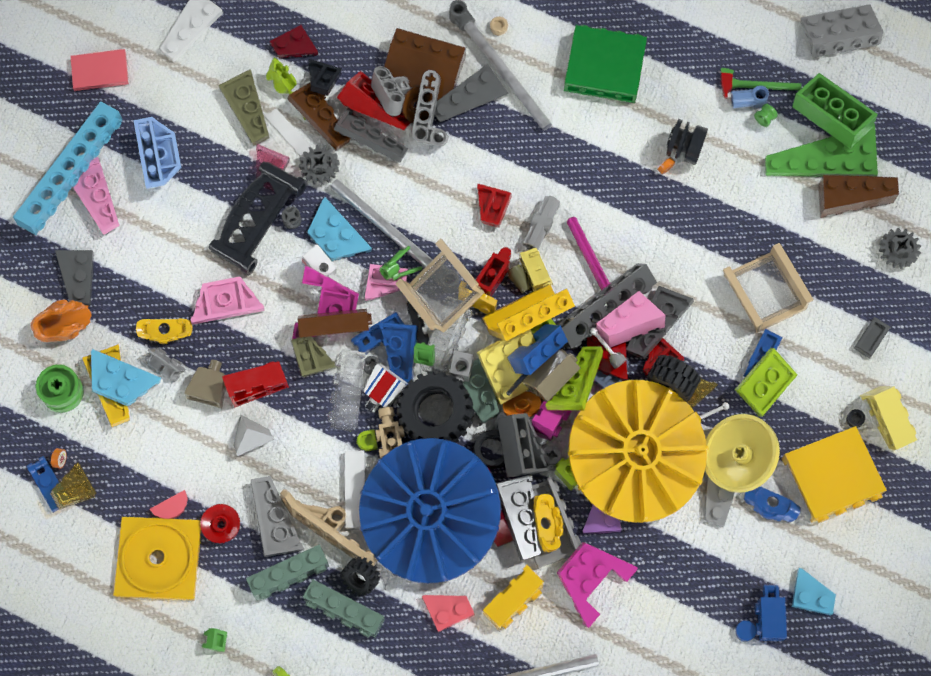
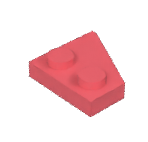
(447, 610)

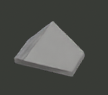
(250, 435)

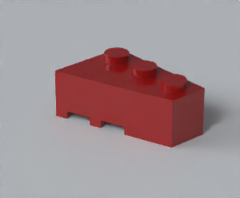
(255, 383)

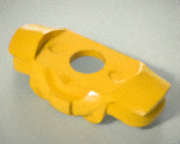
(150, 329)
(545, 508)

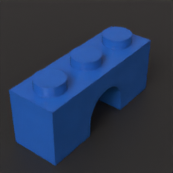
(530, 358)

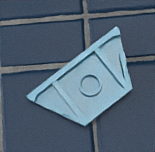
(335, 234)
(118, 379)

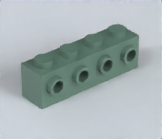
(288, 572)
(343, 608)

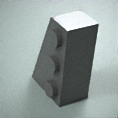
(520, 447)

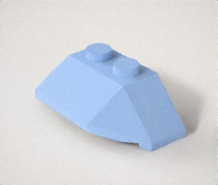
(157, 151)

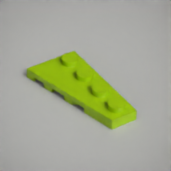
(577, 390)

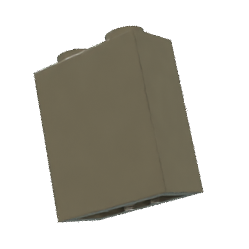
(552, 375)

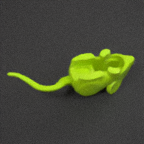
(282, 80)

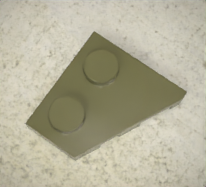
(311, 357)

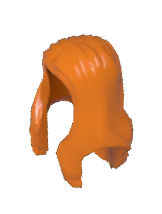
(61, 321)

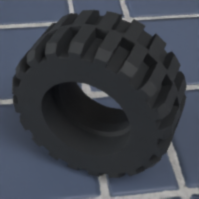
(425, 387)

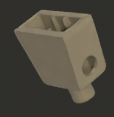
(207, 385)

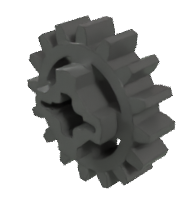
(319, 157)
(893, 241)

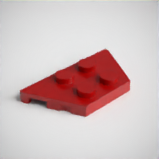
(605, 365)

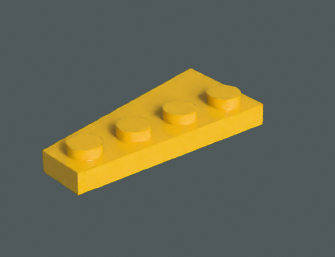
(115, 412)

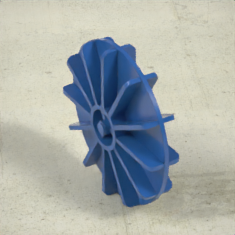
(429, 510)

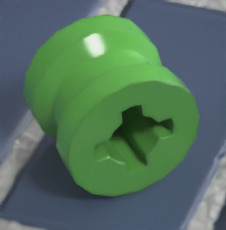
(765, 115)

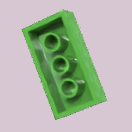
(834, 110)

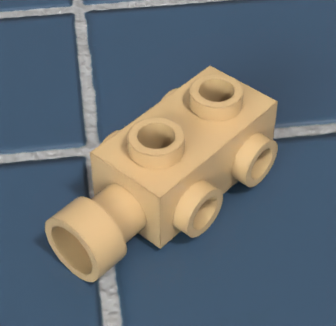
(388, 426)

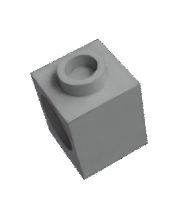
(462, 358)

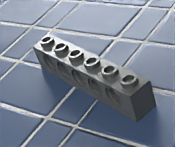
(643, 281)

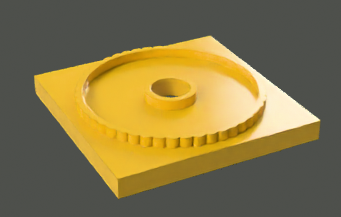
(172, 578)

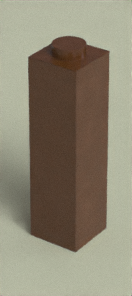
(334, 322)

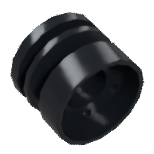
(686, 141)

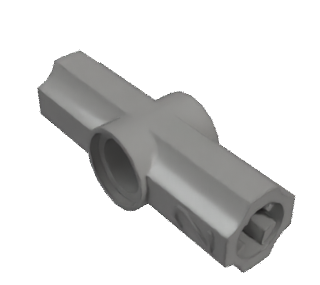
(541, 223)

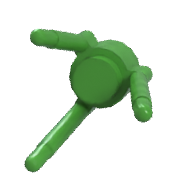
(391, 268)

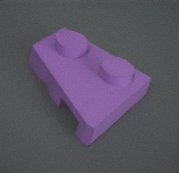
(601, 523)

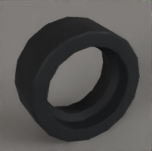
(477, 445)

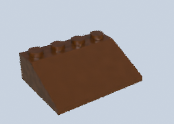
(415, 54)

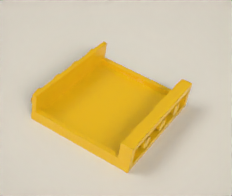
(527, 312)
(835, 474)

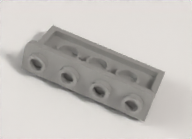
(842, 30)
(569, 542)

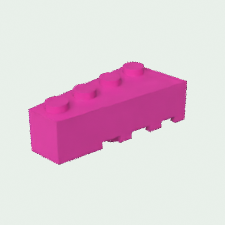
(549, 421)

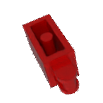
(494, 271)

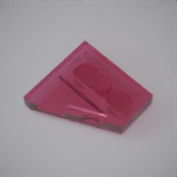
(271, 156)

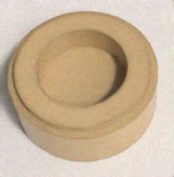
(498, 25)

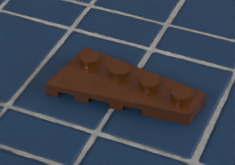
(318, 114)

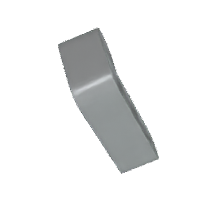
(430, 107)

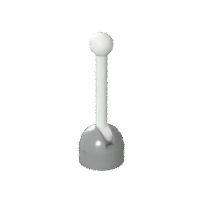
(617, 358)

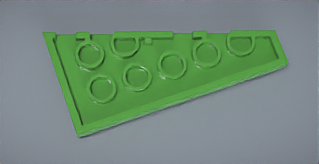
(826, 158)

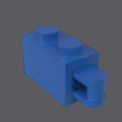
(771, 615)

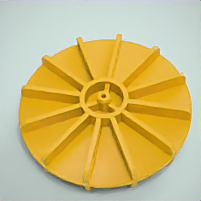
(637, 451)

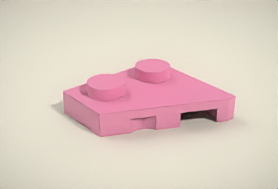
(378, 286)

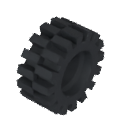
(355, 582)

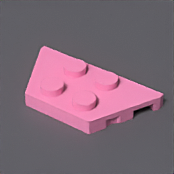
(225, 300)

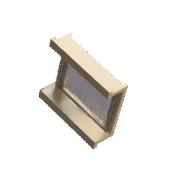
(769, 288)
(442, 290)

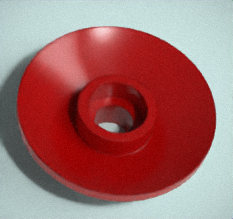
(215, 515)

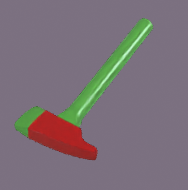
(729, 83)

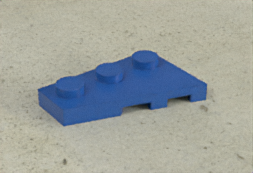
(400, 344)

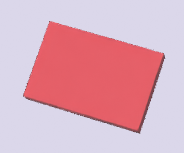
(99, 70)

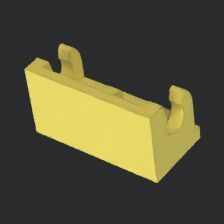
(534, 269)

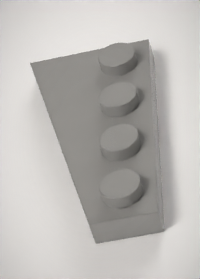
(717, 503)

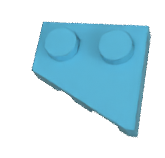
(812, 595)

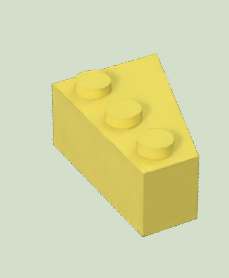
(891, 416)

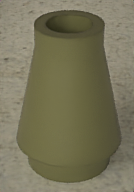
(519, 278)

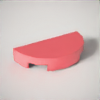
(171, 507)

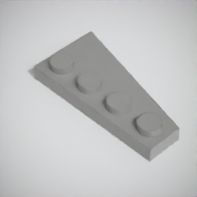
(275, 527)

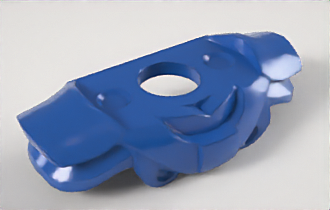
(785, 510)

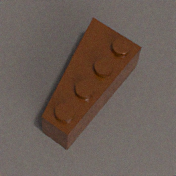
(850, 193)

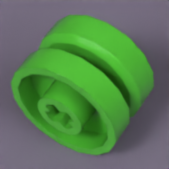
(59, 388)

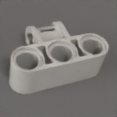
(389, 90)

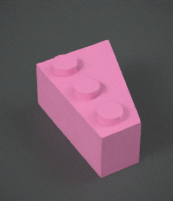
(630, 319)

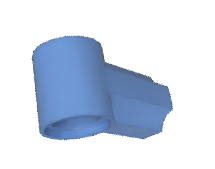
(748, 98)

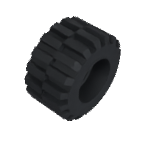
(676, 375)

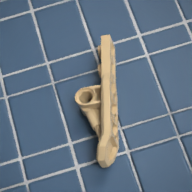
(321, 522)

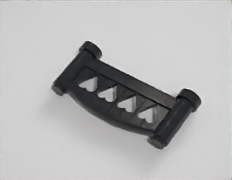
(241, 252)

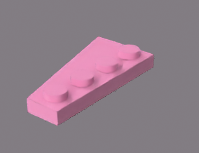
(96, 197)

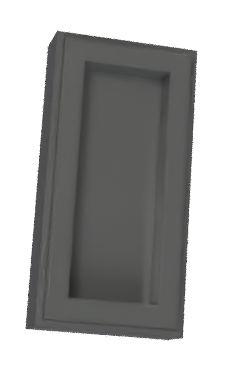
(872, 337)

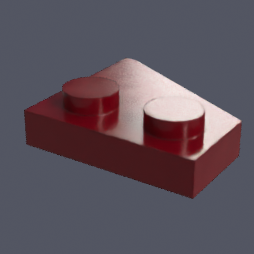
(293, 43)

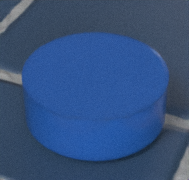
(745, 631)

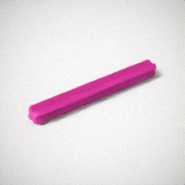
(588, 252)

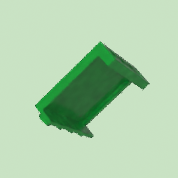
(605, 63)

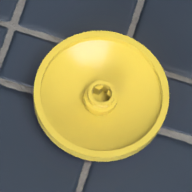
(741, 453)

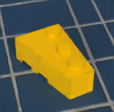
(514, 598)

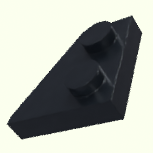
(323, 76)

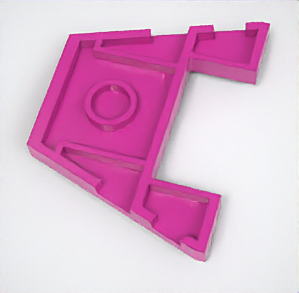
(333, 295)
(585, 572)

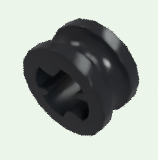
(852, 423)

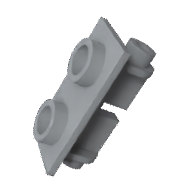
(171, 366)

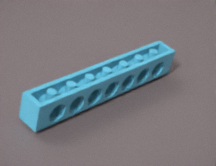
(58, 171)

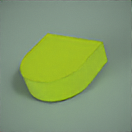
(367, 440)

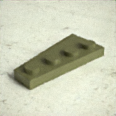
(244, 101)

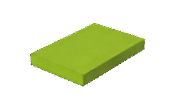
(766, 382)

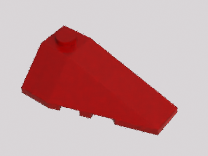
(361, 98)

